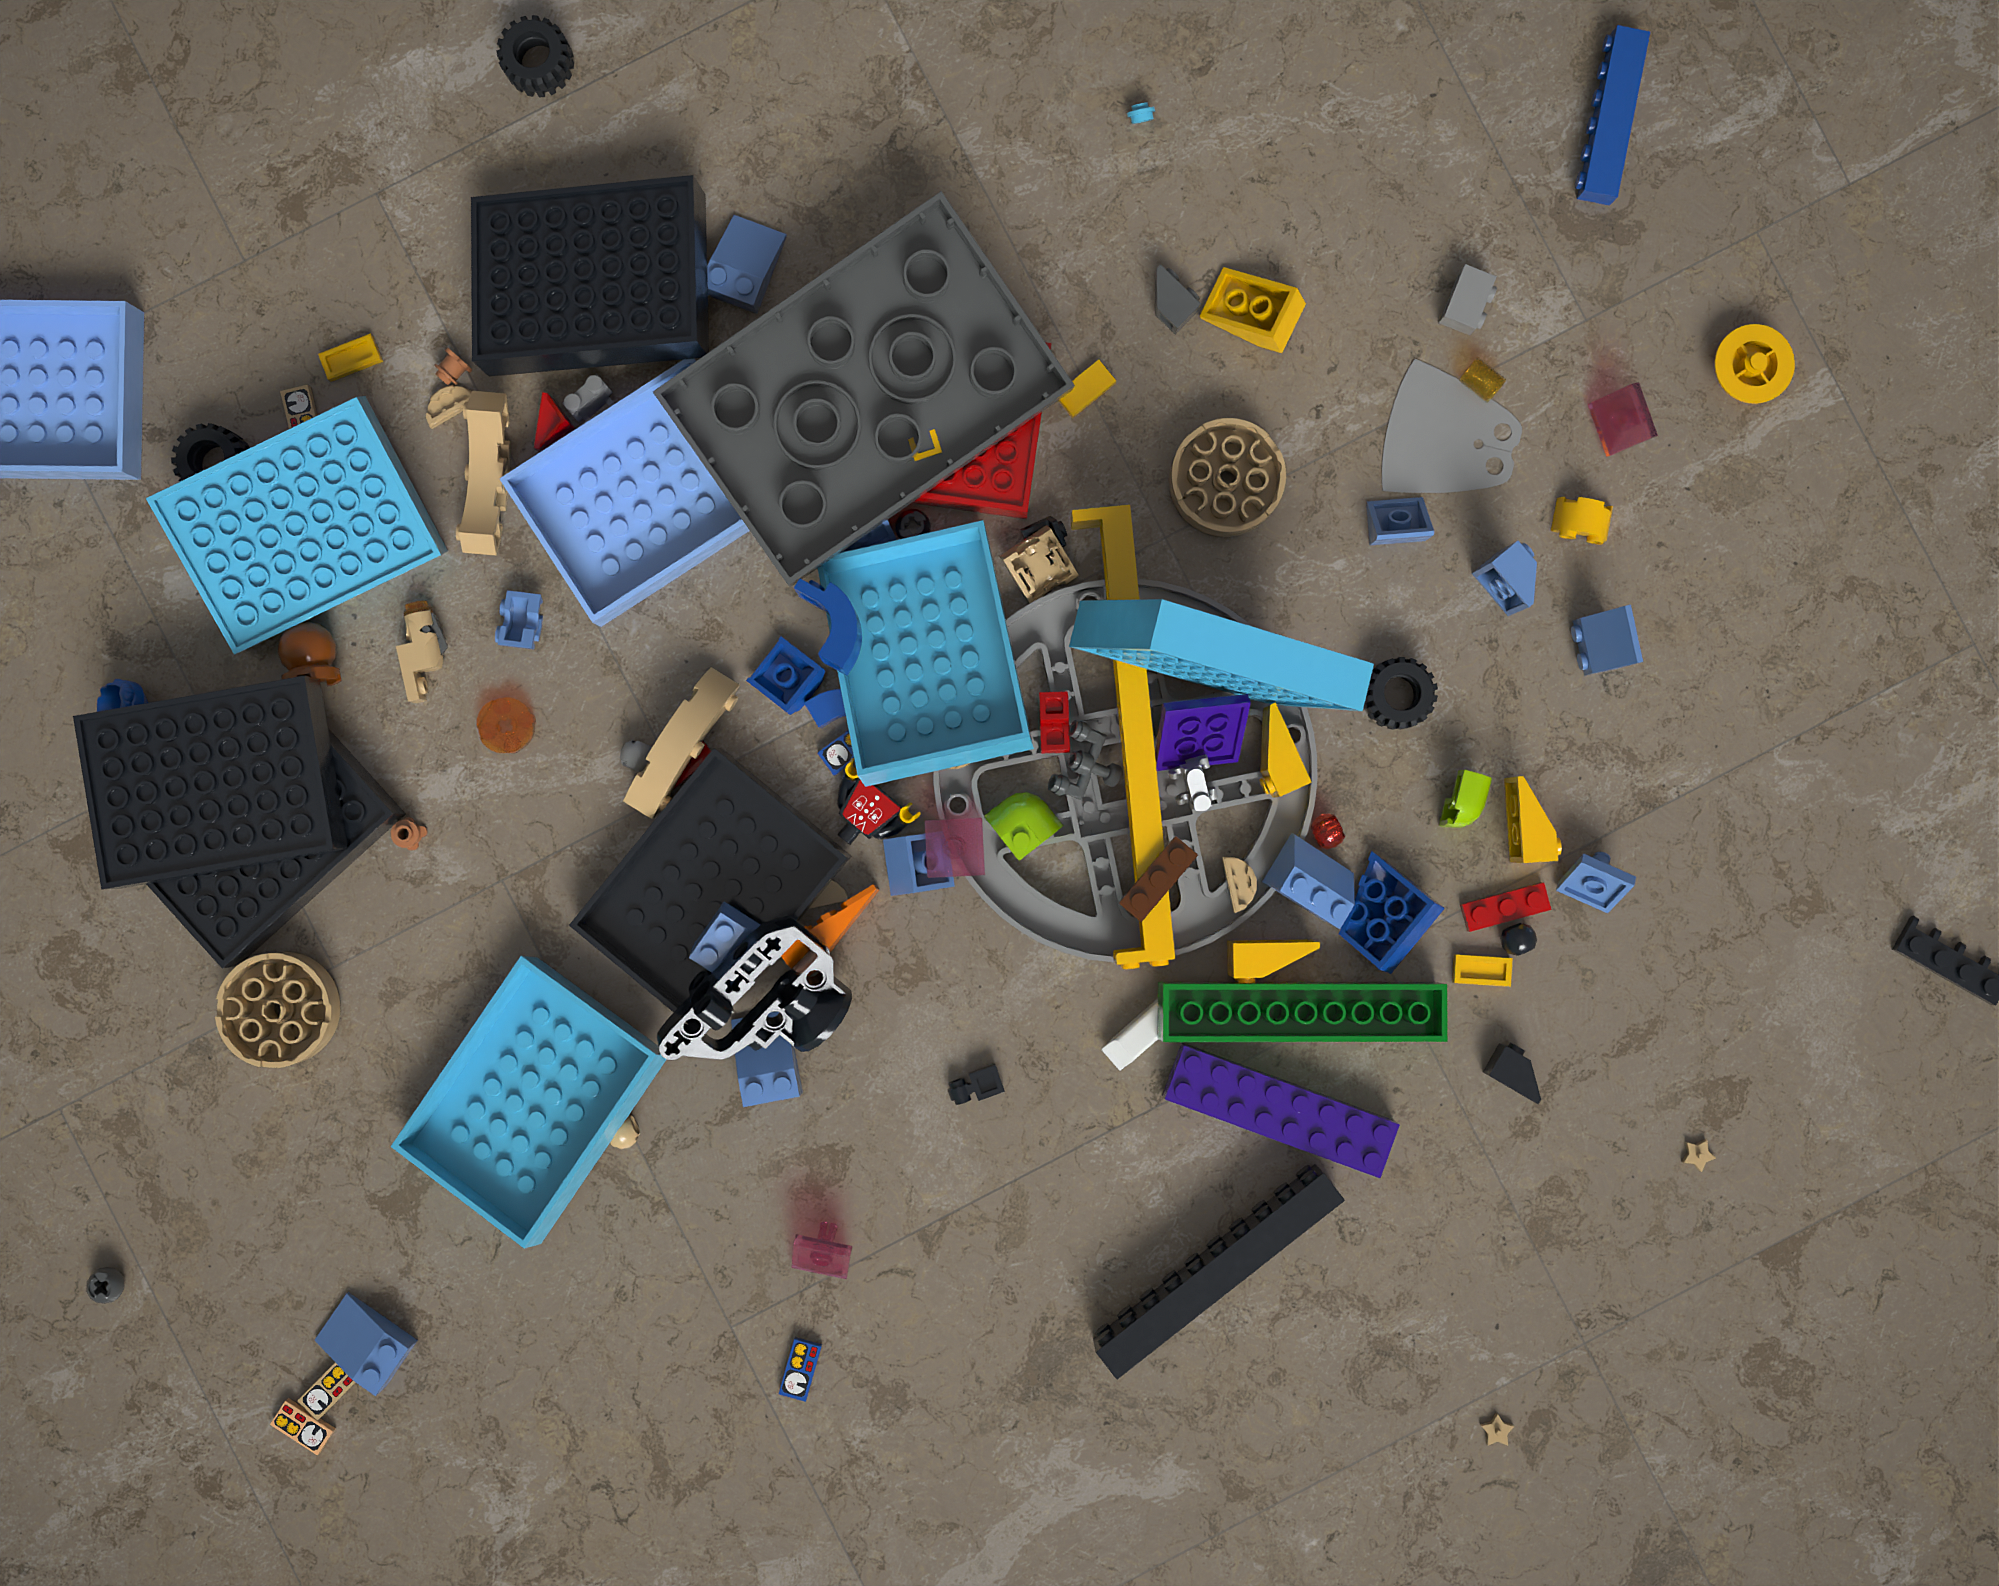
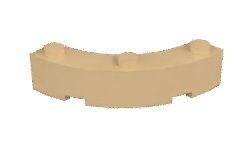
(488, 461)
(680, 742)

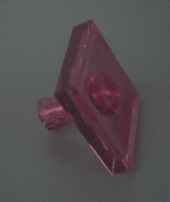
(1622, 419)
(954, 847)
(821, 1253)

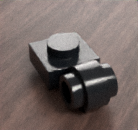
(984, 1083)

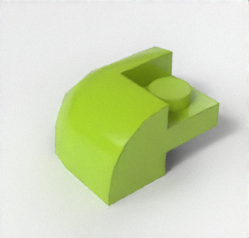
(1466, 801)
(1023, 822)

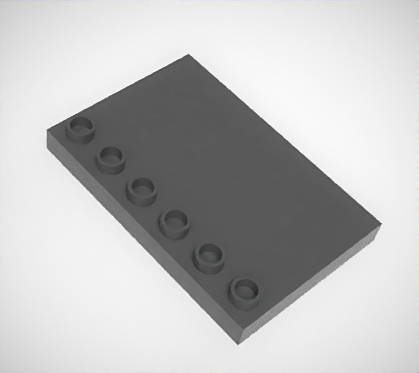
(819, 395)

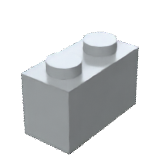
(1468, 299)

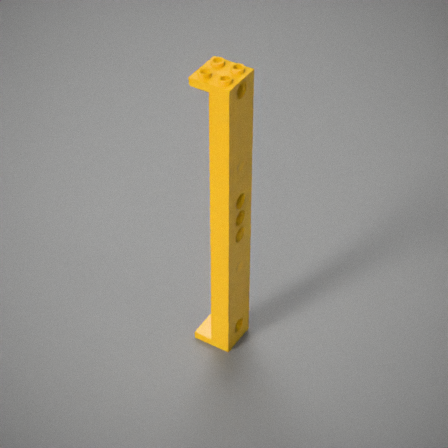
(1135, 735)

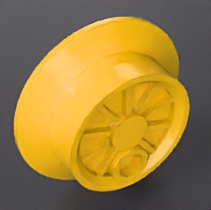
(1754, 363)

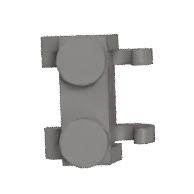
(588, 398)
(1195, 782)

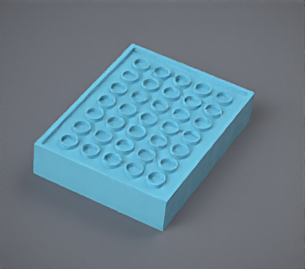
(297, 524)
(1220, 653)
(934, 656)
(529, 1101)

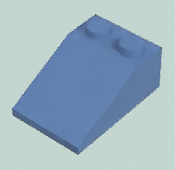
(744, 263)
(1606, 640)
(768, 1072)
(364, 1344)

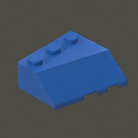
(1388, 915)

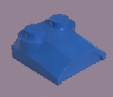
(787, 677)

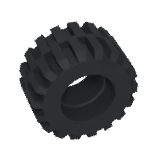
(525, 36)
(198, 443)
(1422, 688)

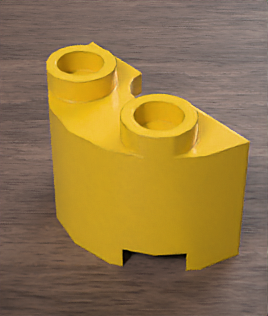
(1583, 518)

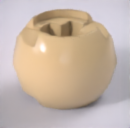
(626, 1134)

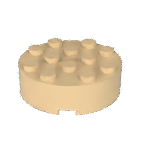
(1210, 502)
(307, 1009)

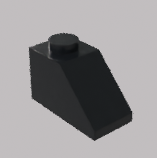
(1514, 1071)

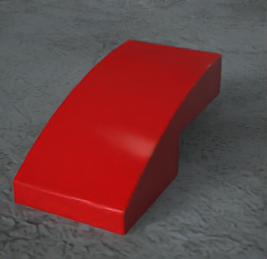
(1054, 722)

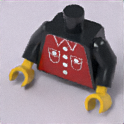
(869, 809)

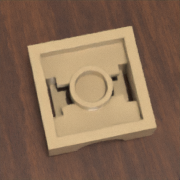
(1032, 555)

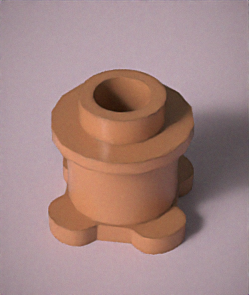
(451, 368)
(415, 833)

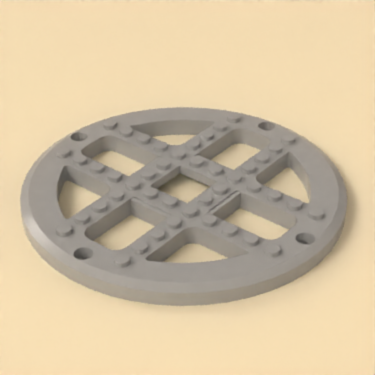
(1199, 914)

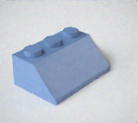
(1510, 577)
(1313, 881)

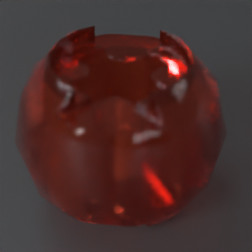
(1327, 831)

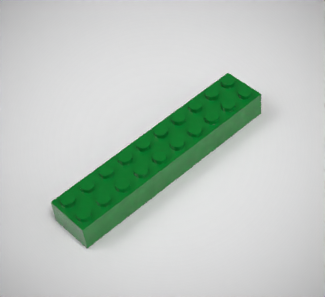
(1302, 1012)

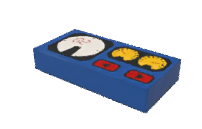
(837, 753)
(800, 1369)

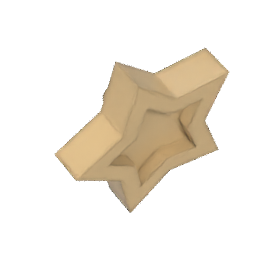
(1698, 1154)
(1497, 1430)

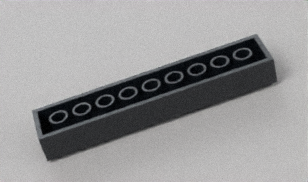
(1216, 1270)

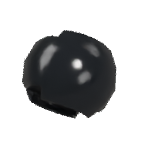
(904, 520)
(1518, 939)

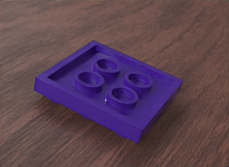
(1201, 728)

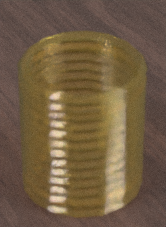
(1482, 379)

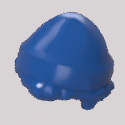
(120, 694)

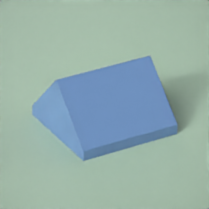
(1398, 521)

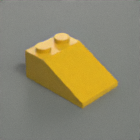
(1254, 308)
(1280, 760)
(1528, 827)
(1262, 957)

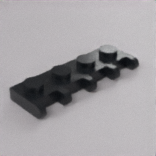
(1948, 962)

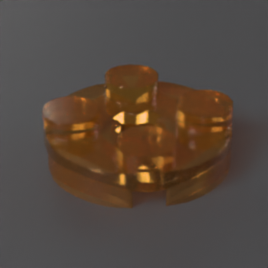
(502, 709)

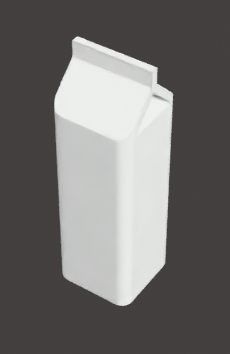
(1134, 1038)

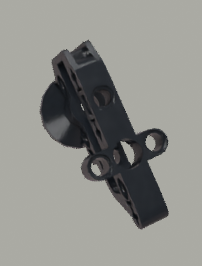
(806, 1005)

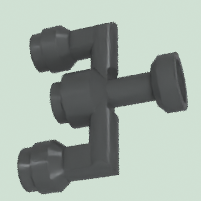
(1084, 763)

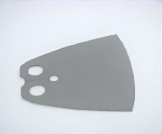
(1435, 432)

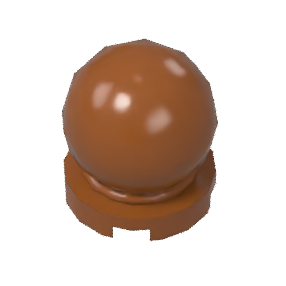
(310, 652)

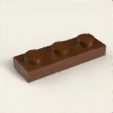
(1158, 879)

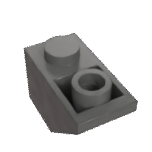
(1172, 301)

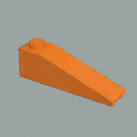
(832, 925)

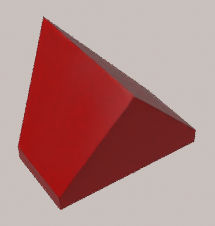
(551, 423)

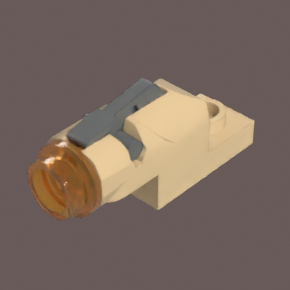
(423, 651)

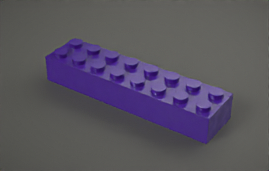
(1280, 1110)

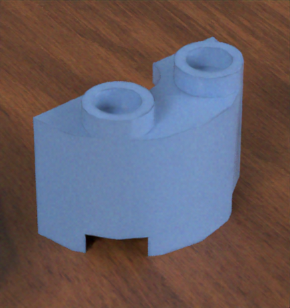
(521, 620)

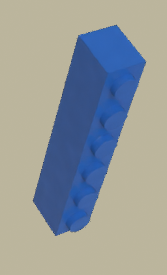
(1613, 115)

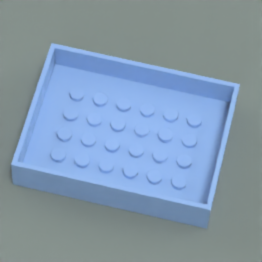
(71, 389)
(624, 504)

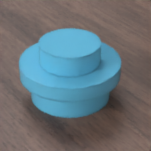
(1141, 113)

